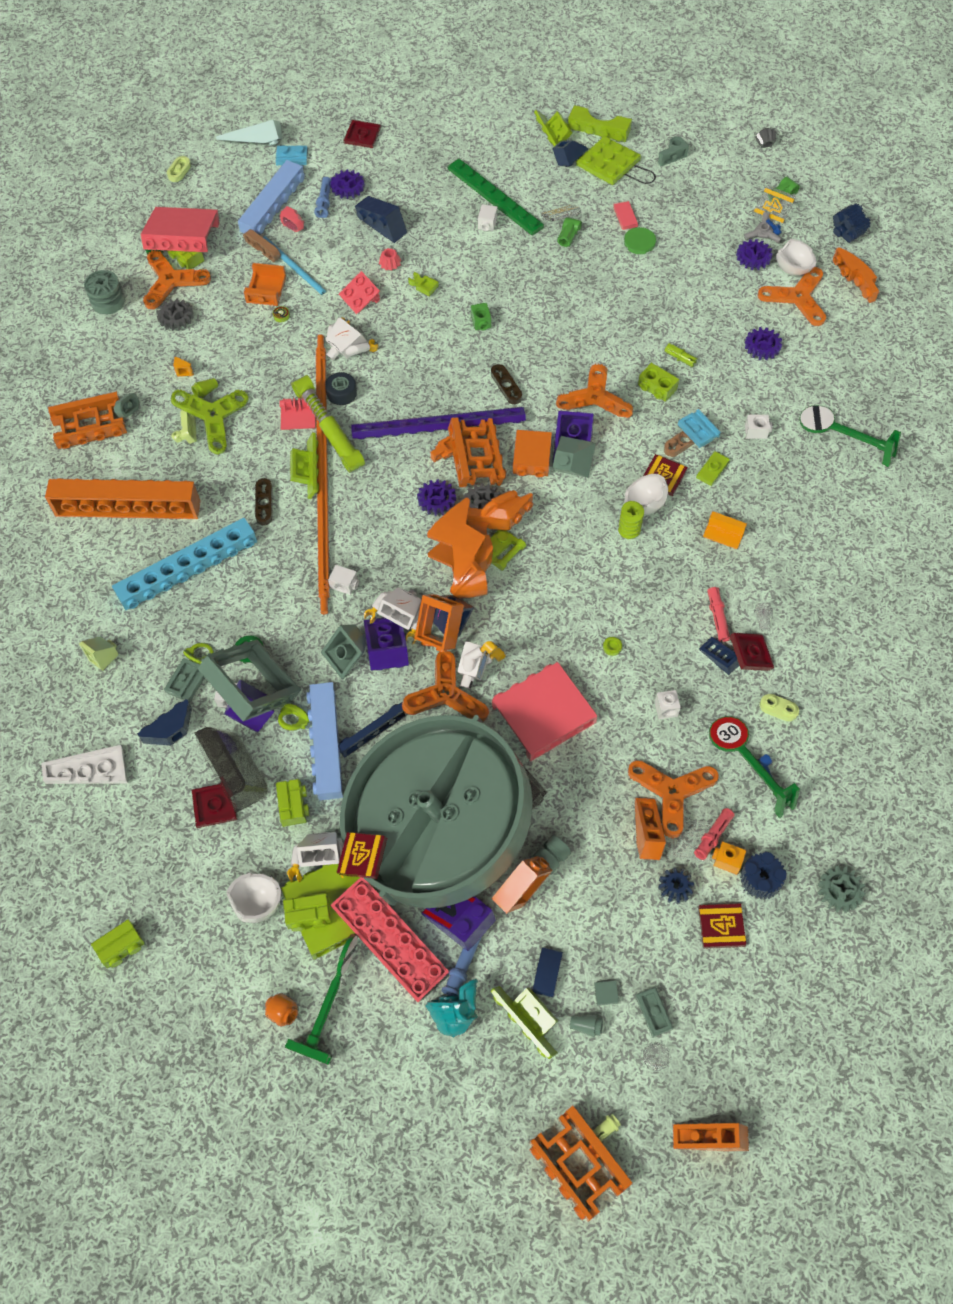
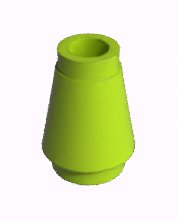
(204, 387)

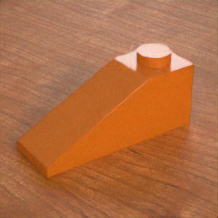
(649, 831)
(711, 1137)

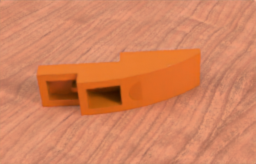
(855, 269)

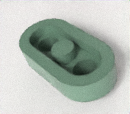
(126, 405)

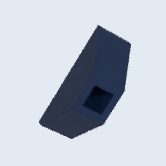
(168, 726)

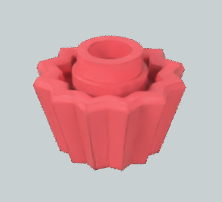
(389, 259)

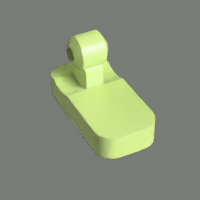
(188, 428)

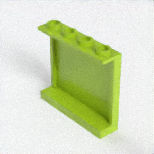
(325, 880)

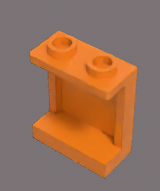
(265, 284)
(532, 453)

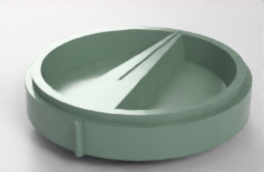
(447, 803)

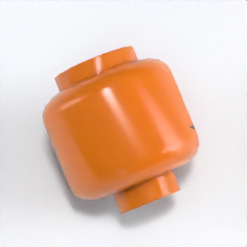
(281, 1009)

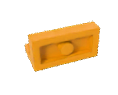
(725, 530)

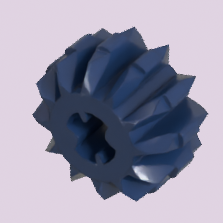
(684, 888)

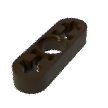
(506, 377)
(259, 495)

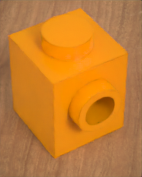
(728, 857)

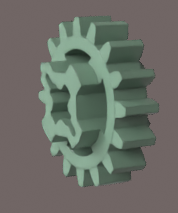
(849, 885)

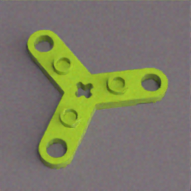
(201, 408)

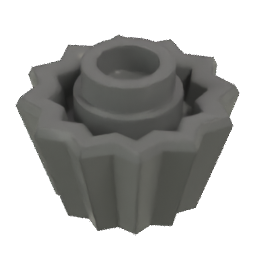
(766, 137)

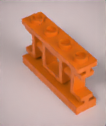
(82, 410)
(463, 457)
(592, 1152)

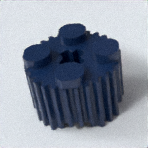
(850, 222)
(770, 867)

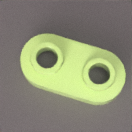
(178, 169)
(779, 707)

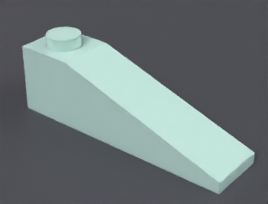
(265, 132)

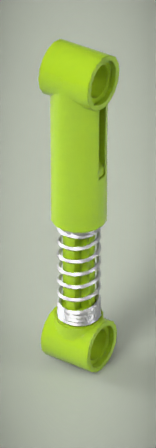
(350, 457)

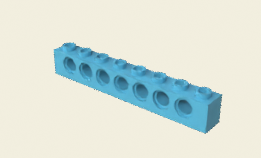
(176, 564)

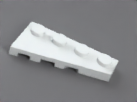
(93, 767)

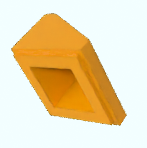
(182, 367)

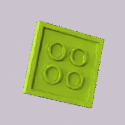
(608, 160)

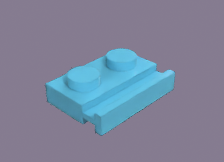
(295, 154)
(699, 428)

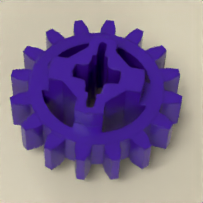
(347, 184)
(754, 254)
(763, 343)
(436, 498)

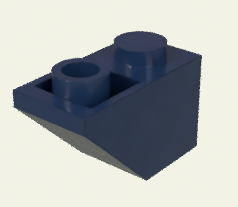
(568, 151)

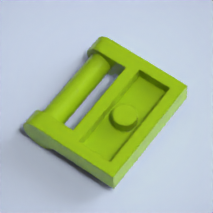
(501, 541)

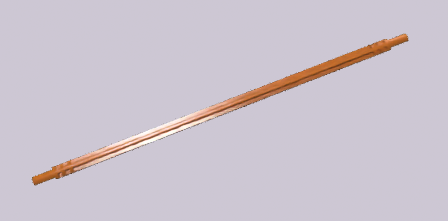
(322, 480)

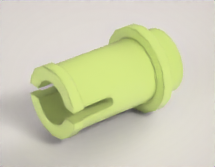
(607, 1127)

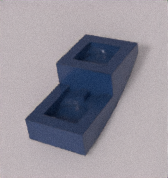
(547, 972)

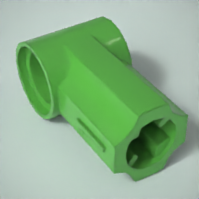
(788, 186)
(569, 230)

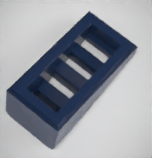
(729, 664)

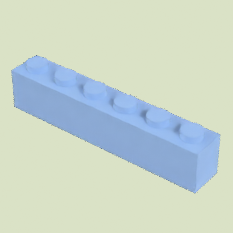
(272, 198)
(325, 741)

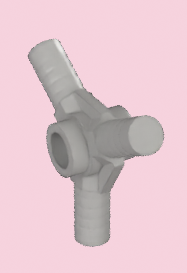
(763, 230)

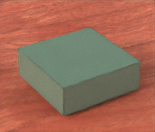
(606, 993)

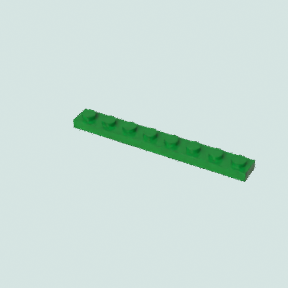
(496, 197)

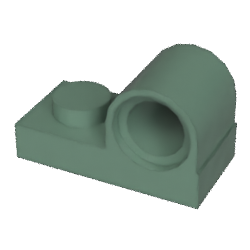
(677, 150)

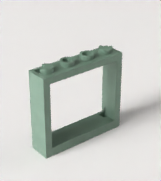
(265, 663)

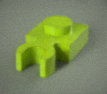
(424, 285)

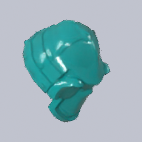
(455, 1013)

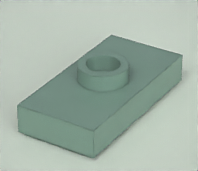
(654, 1012)

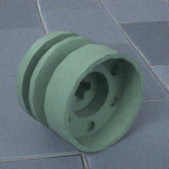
(104, 292)

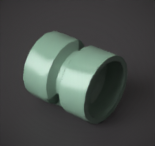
(554, 852)

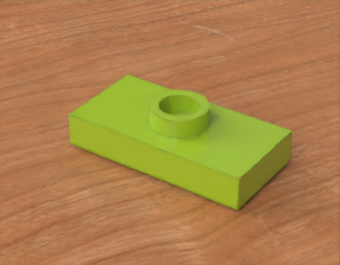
(713, 468)

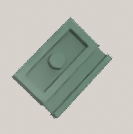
(185, 680)

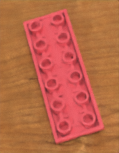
(389, 939)

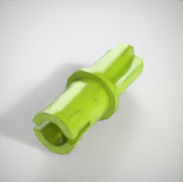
(680, 355)

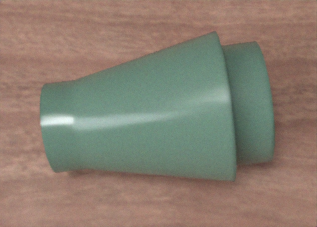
(588, 1025)

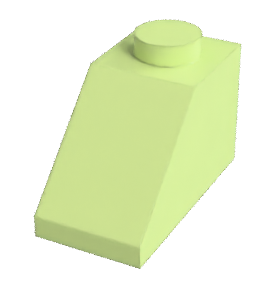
(99, 651)

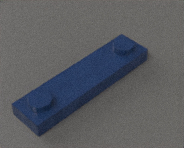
(372, 730)

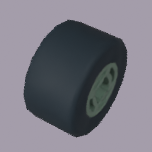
(341, 388)

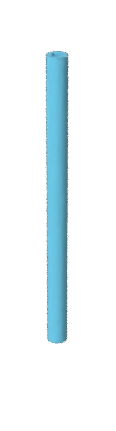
(299, 270)

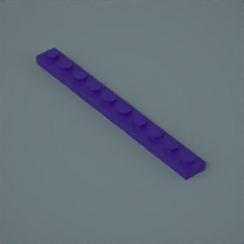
(433, 423)

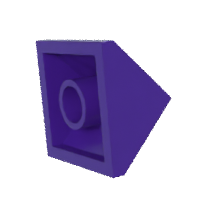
(251, 693)

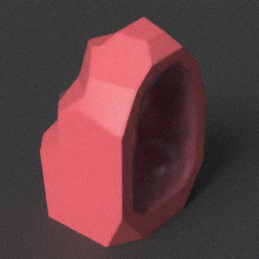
(291, 219)

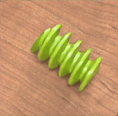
(631, 520)

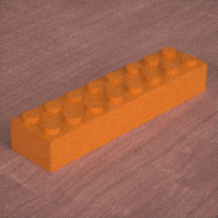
(123, 498)

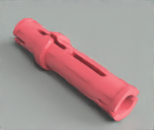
(717, 608)
(710, 839)

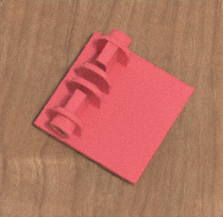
(360, 293)
(296, 414)

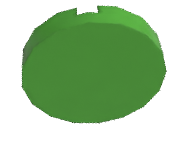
(640, 240)

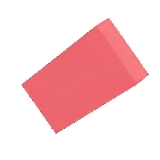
(625, 215)

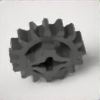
(175, 314)
(481, 495)

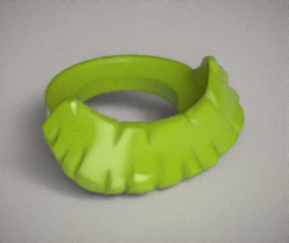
(189, 652)
(296, 710)

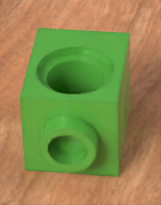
(481, 316)

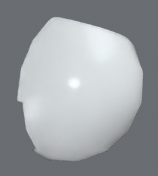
(796, 258)
(649, 491)
(254, 897)

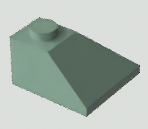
(574, 456)
(344, 649)

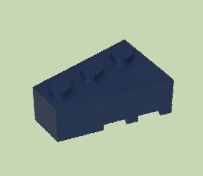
(382, 217)

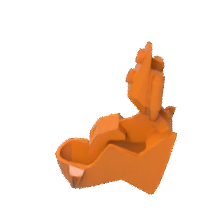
(466, 543)

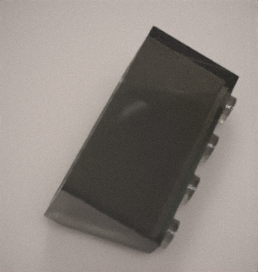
(232, 767)

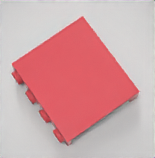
(179, 229)
(544, 710)

